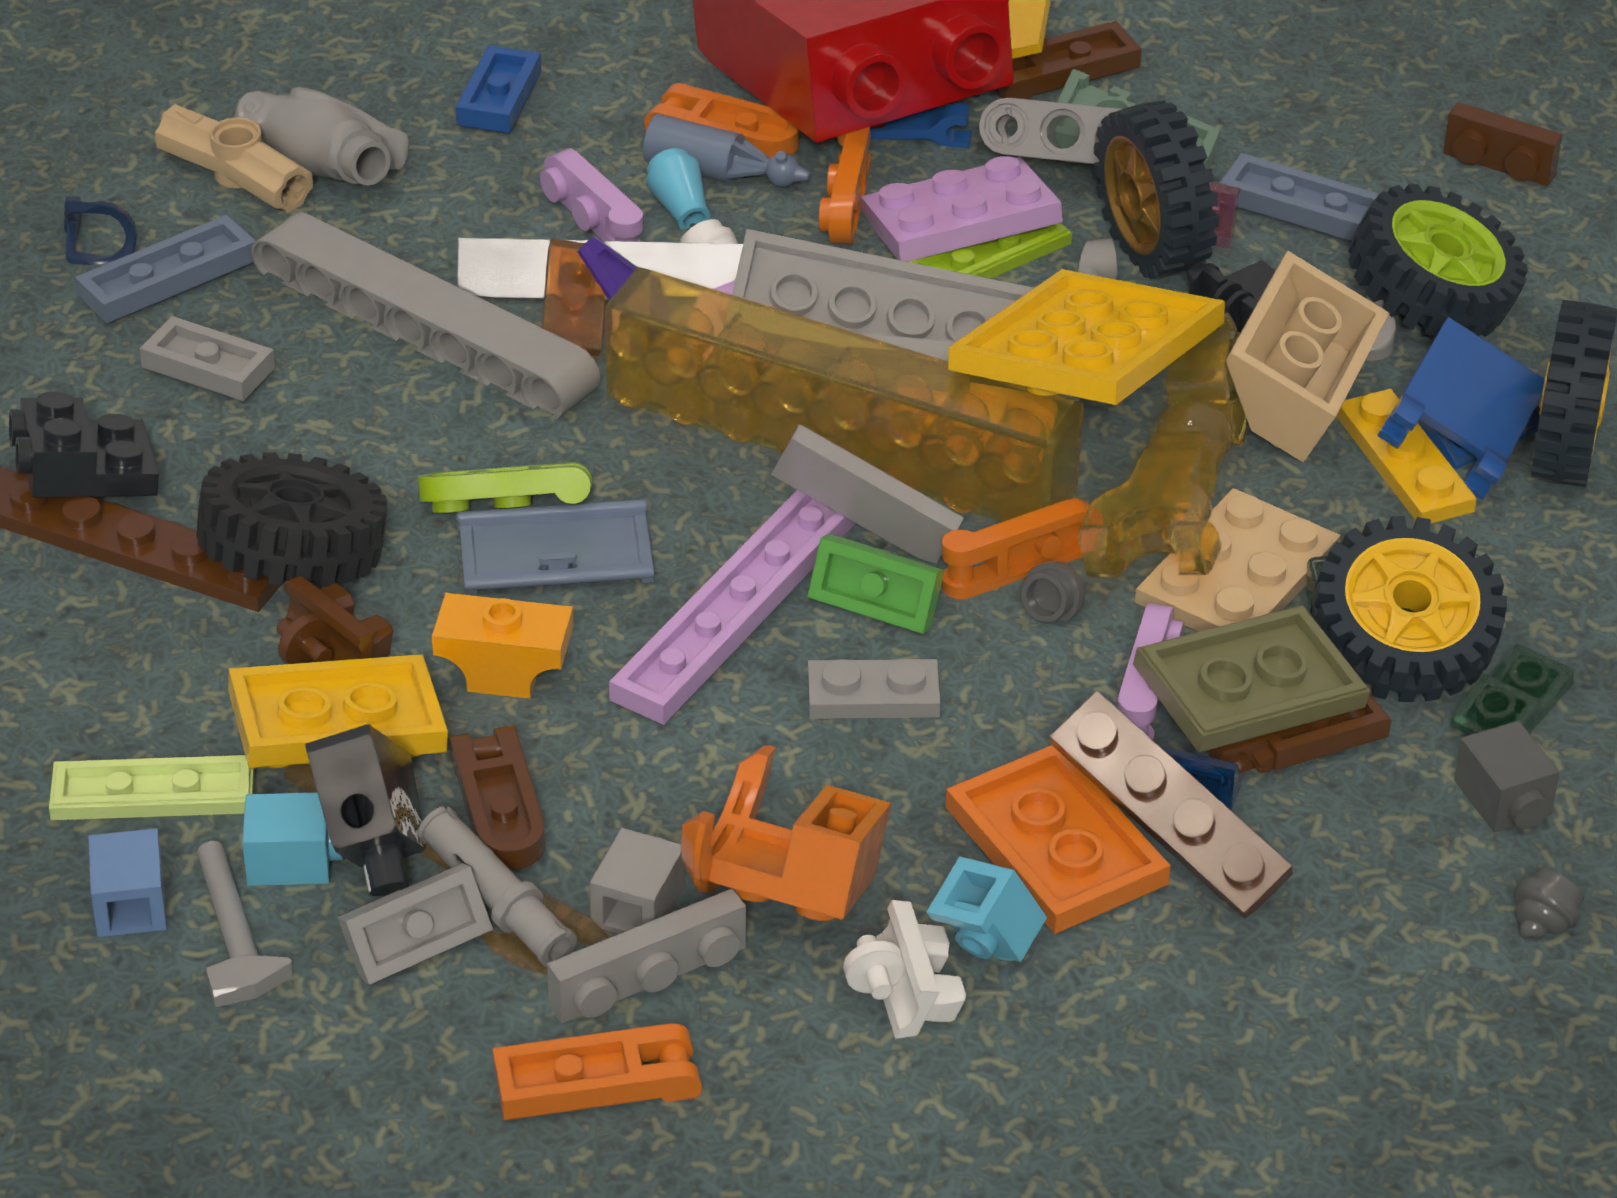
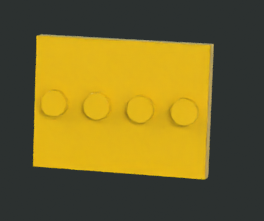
(1086, 336)

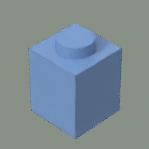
(127, 882)

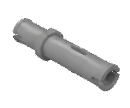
(514, 904)

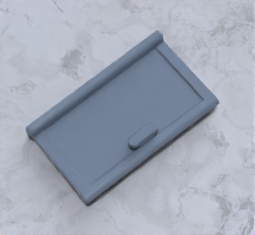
(555, 545)

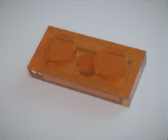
(572, 298)

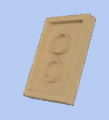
(1255, 572)

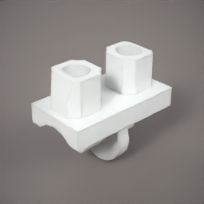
(901, 969)

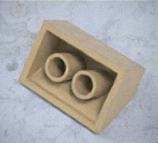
(1301, 354)

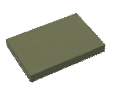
(1250, 678)

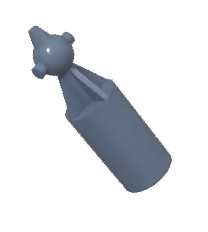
(720, 151)

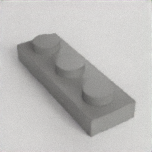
(647, 956)

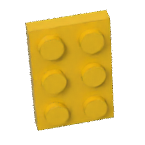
(303, 702)

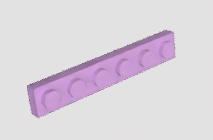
(726, 609)

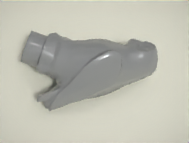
(326, 134)

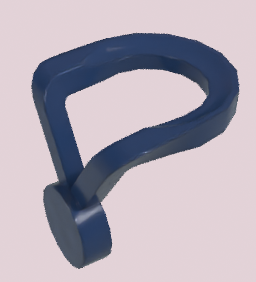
(72, 217)

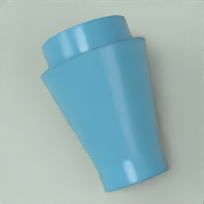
(678, 185)

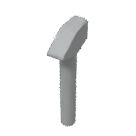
(245, 973)

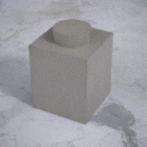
(636, 881)

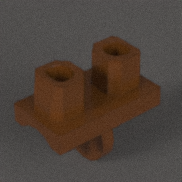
(324, 629)

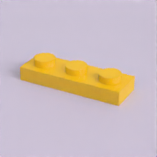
(1414, 470)

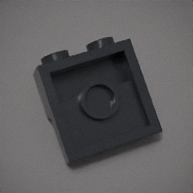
(77, 455)

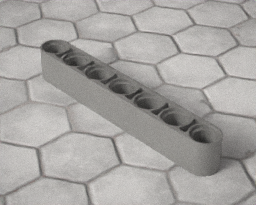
(428, 312)

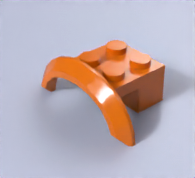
(815, 866)

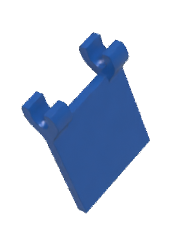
(1471, 398)

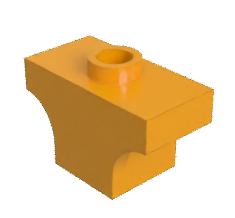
(501, 641)

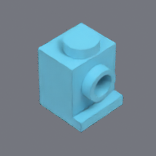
(988, 910)

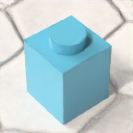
(286, 840)

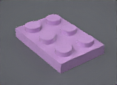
(961, 208)

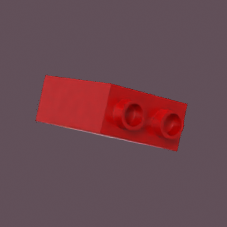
(857, 61)

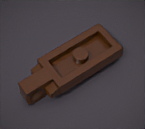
(1308, 740)

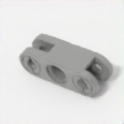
(1037, 129)

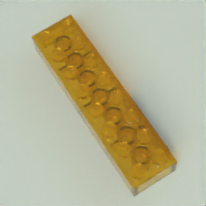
(767, 370)

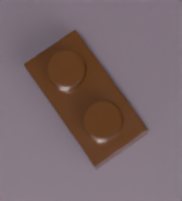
(1502, 144)

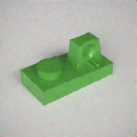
(875, 583)

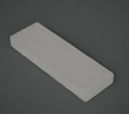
(865, 495)

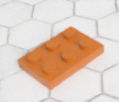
(1058, 837)

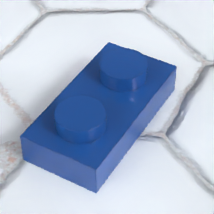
(498, 89)

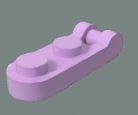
(590, 197)
(1135, 696)

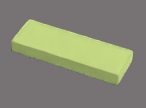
(150, 787)

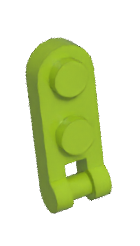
(507, 485)

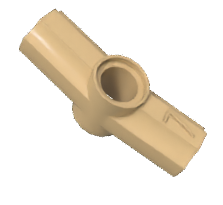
(236, 156)

